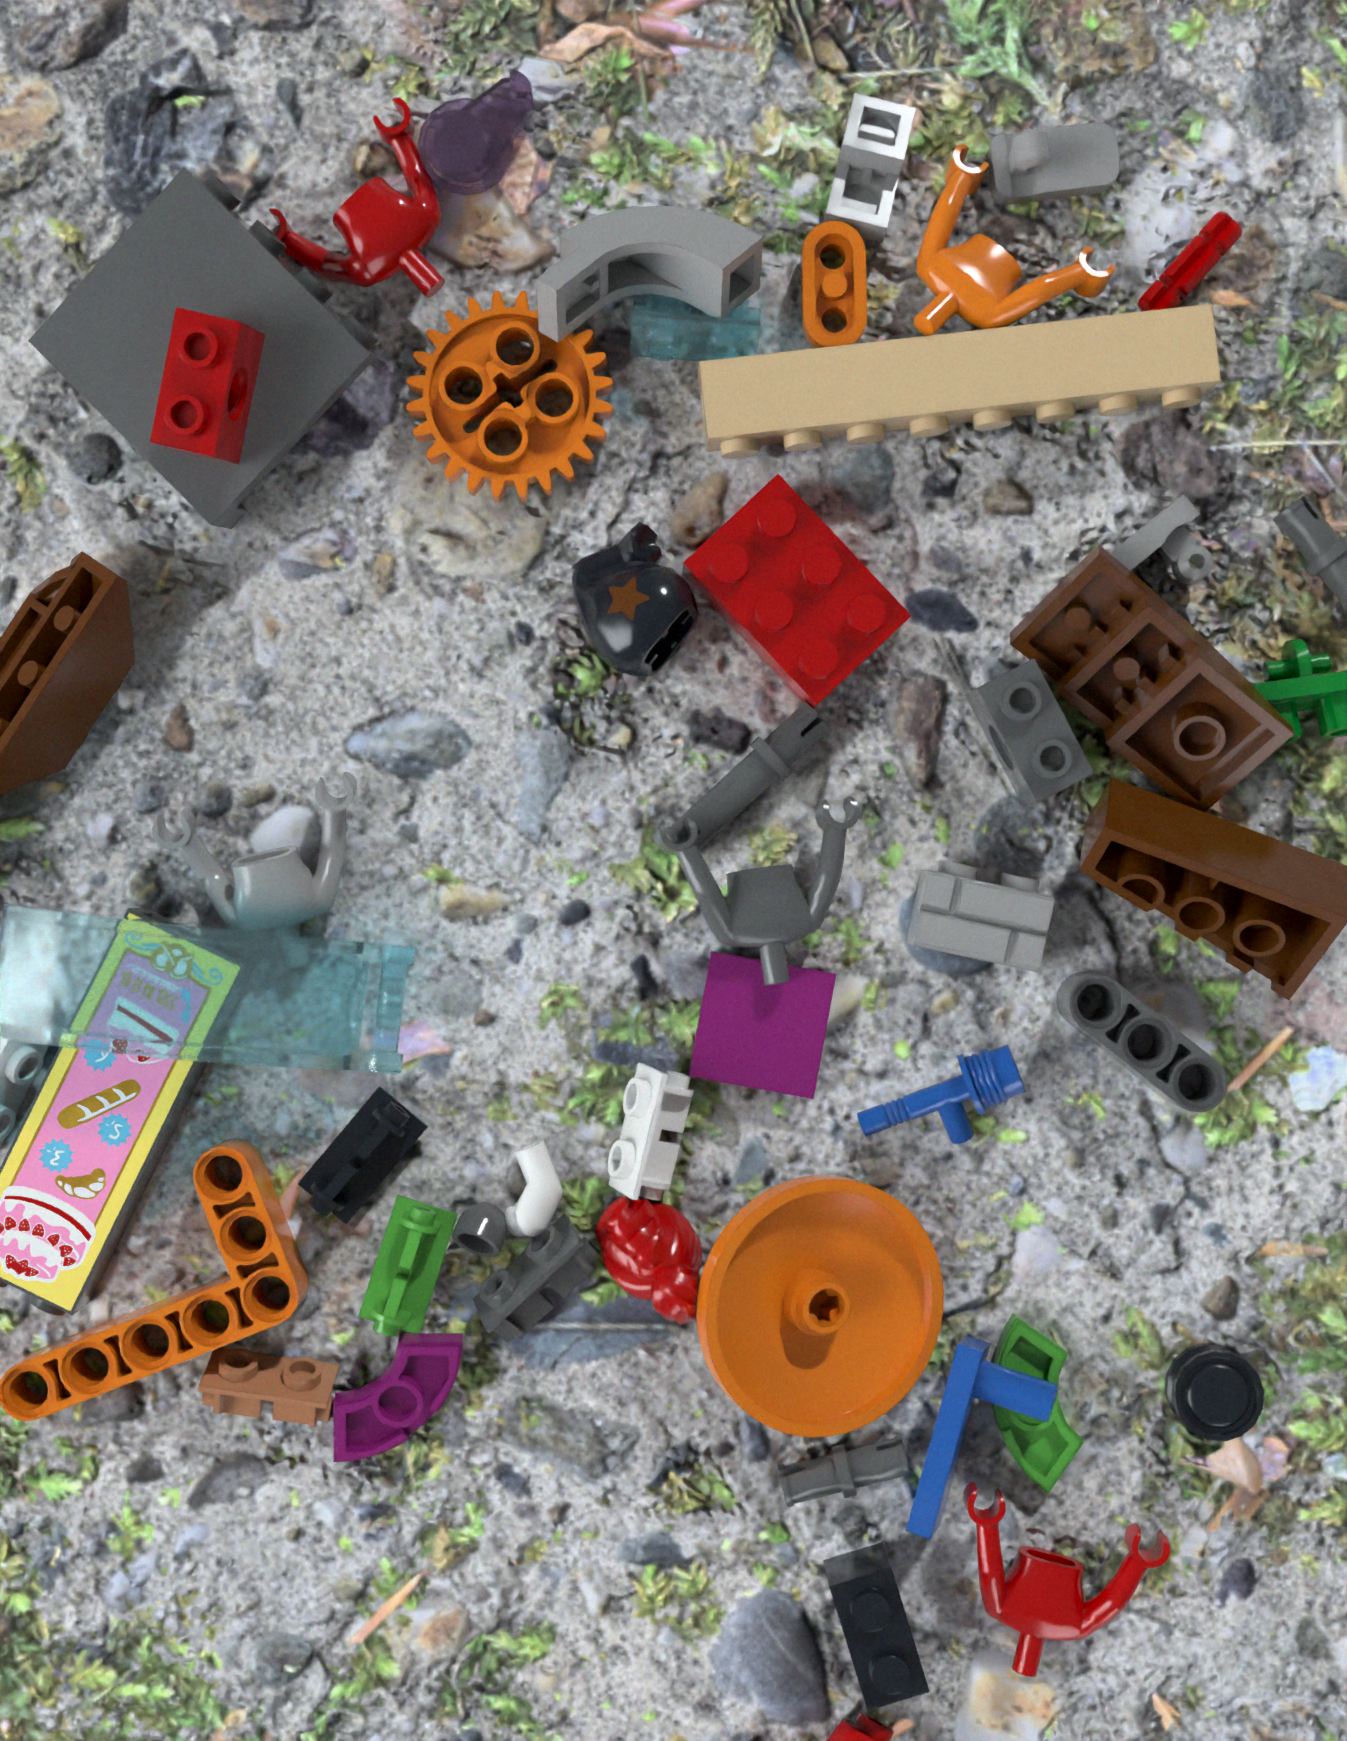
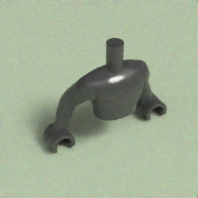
(766, 903)

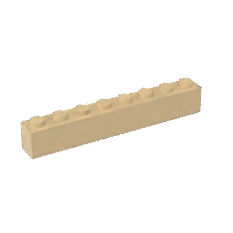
(958, 379)

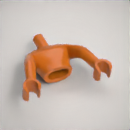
(980, 274)

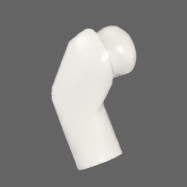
(541, 1195)

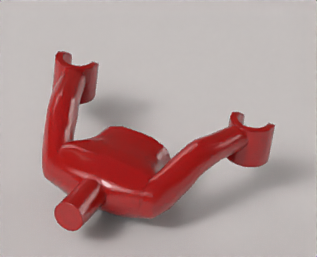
(379, 223)
(1044, 1588)

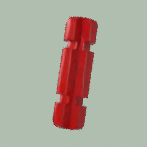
(1192, 264)

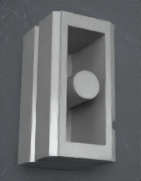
(980, 918)

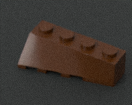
(1218, 881)

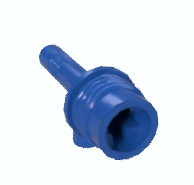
(985, 1077)

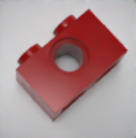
(207, 385)

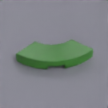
(1037, 1446)

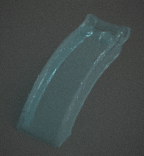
(197, 991)

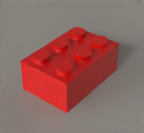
(794, 592)

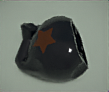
(633, 605)

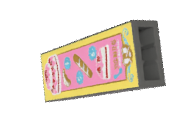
(85, 1166)

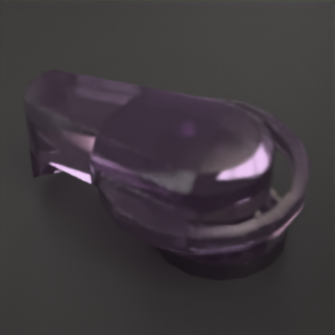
(476, 135)

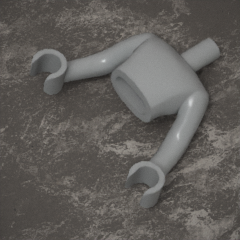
(271, 886)

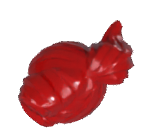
(652, 1255)

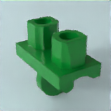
(1306, 691)

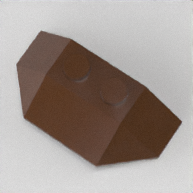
(61, 668)

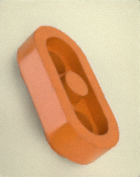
(833, 290)

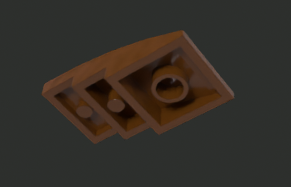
(1150, 682)

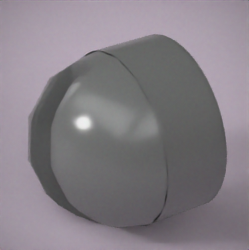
(481, 1229)

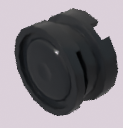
(1214, 1392)

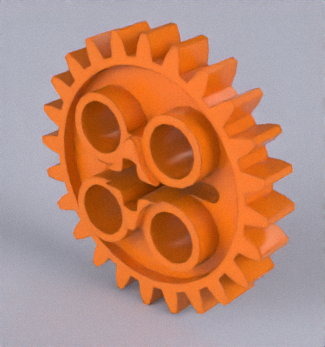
(547, 442)

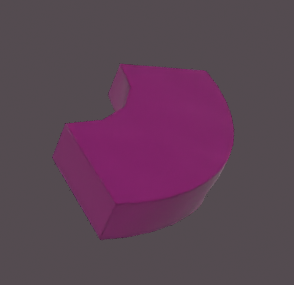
(400, 1399)

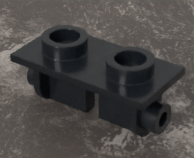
(361, 1156)

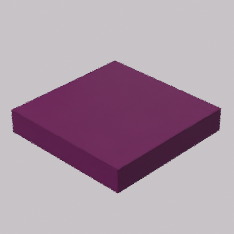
(761, 1032)

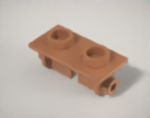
(241, 1379)

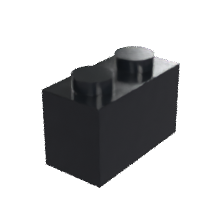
(875, 1626)

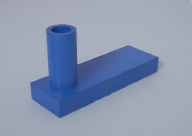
(970, 1379)

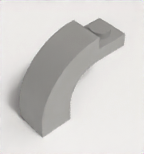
(648, 252)

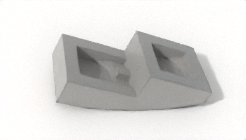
(869, 165)

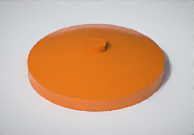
(820, 1305)

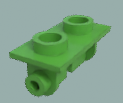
(407, 1266)

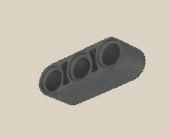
(1170, 1048)

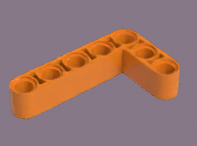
(181, 1315)

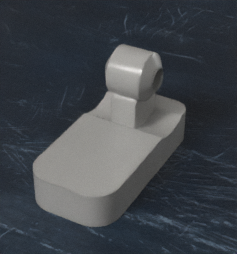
(1053, 163)
(1172, 541)

